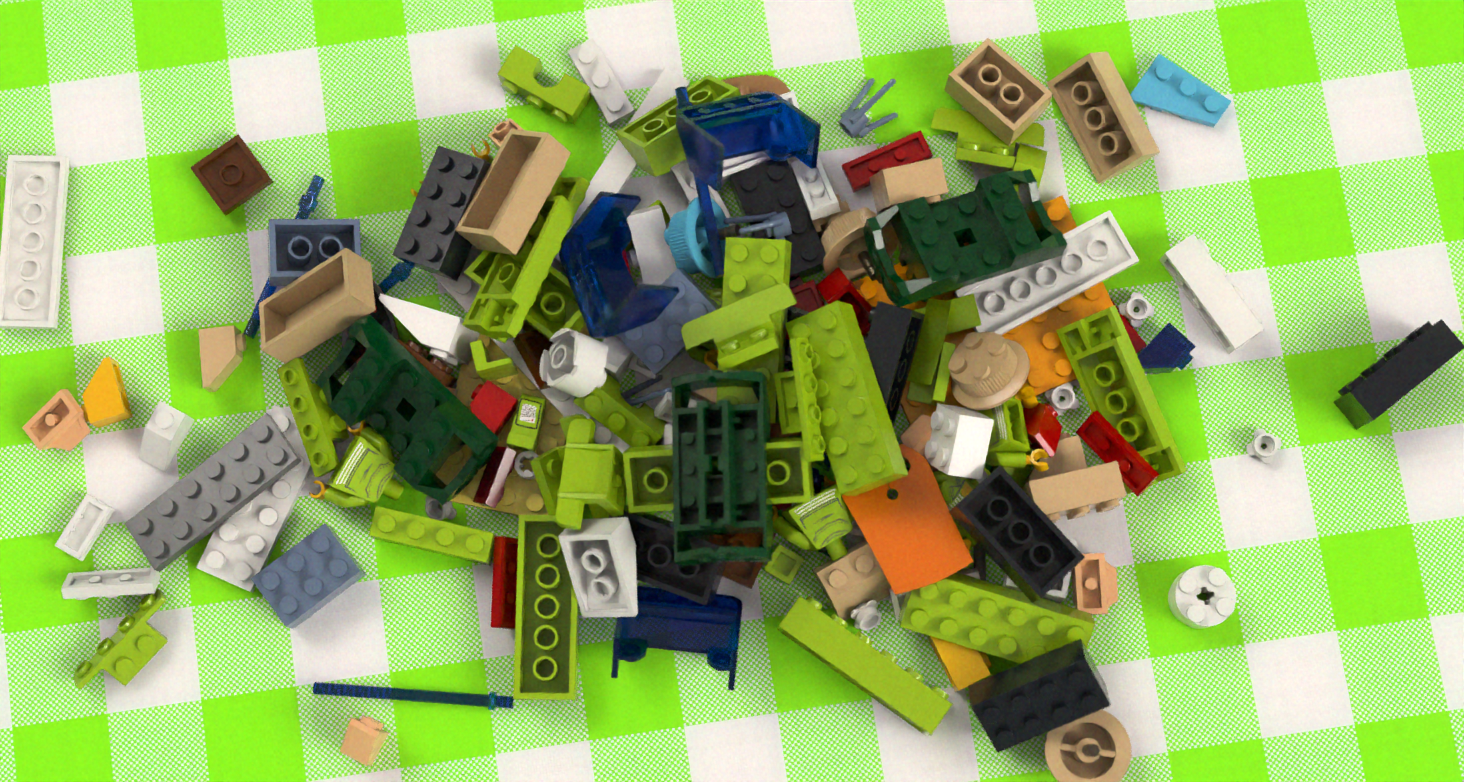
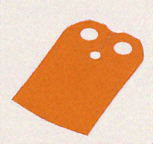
(914, 532)

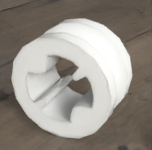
(529, 455)

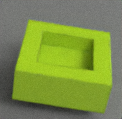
(784, 564)

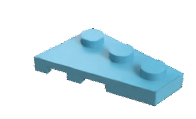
(1178, 92)

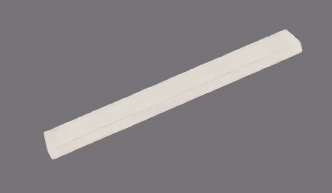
(619, 163)

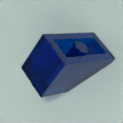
(1166, 351)

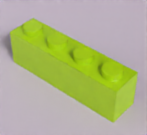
(432, 535)

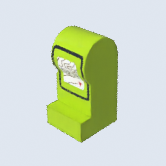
(527, 423)

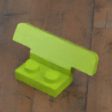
(978, 143)
(741, 328)
(548, 473)
(589, 476)

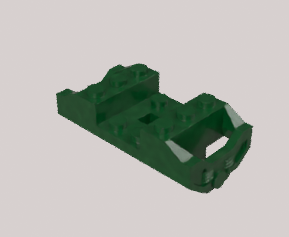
(994, 221)
(406, 409)
(737, 439)

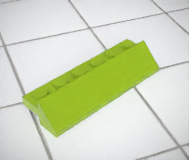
(515, 279)
(1119, 388)

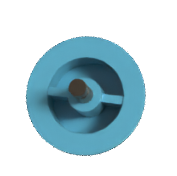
(689, 239)

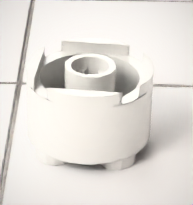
(574, 363)
(1204, 580)

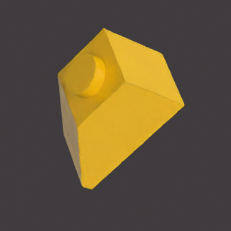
(106, 396)
(960, 663)

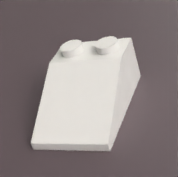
(435, 330)
(602, 567)

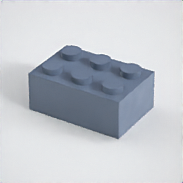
(303, 244)
(662, 339)
(308, 576)

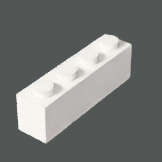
(1211, 293)

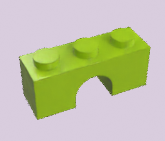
(564, 99)
(631, 424)

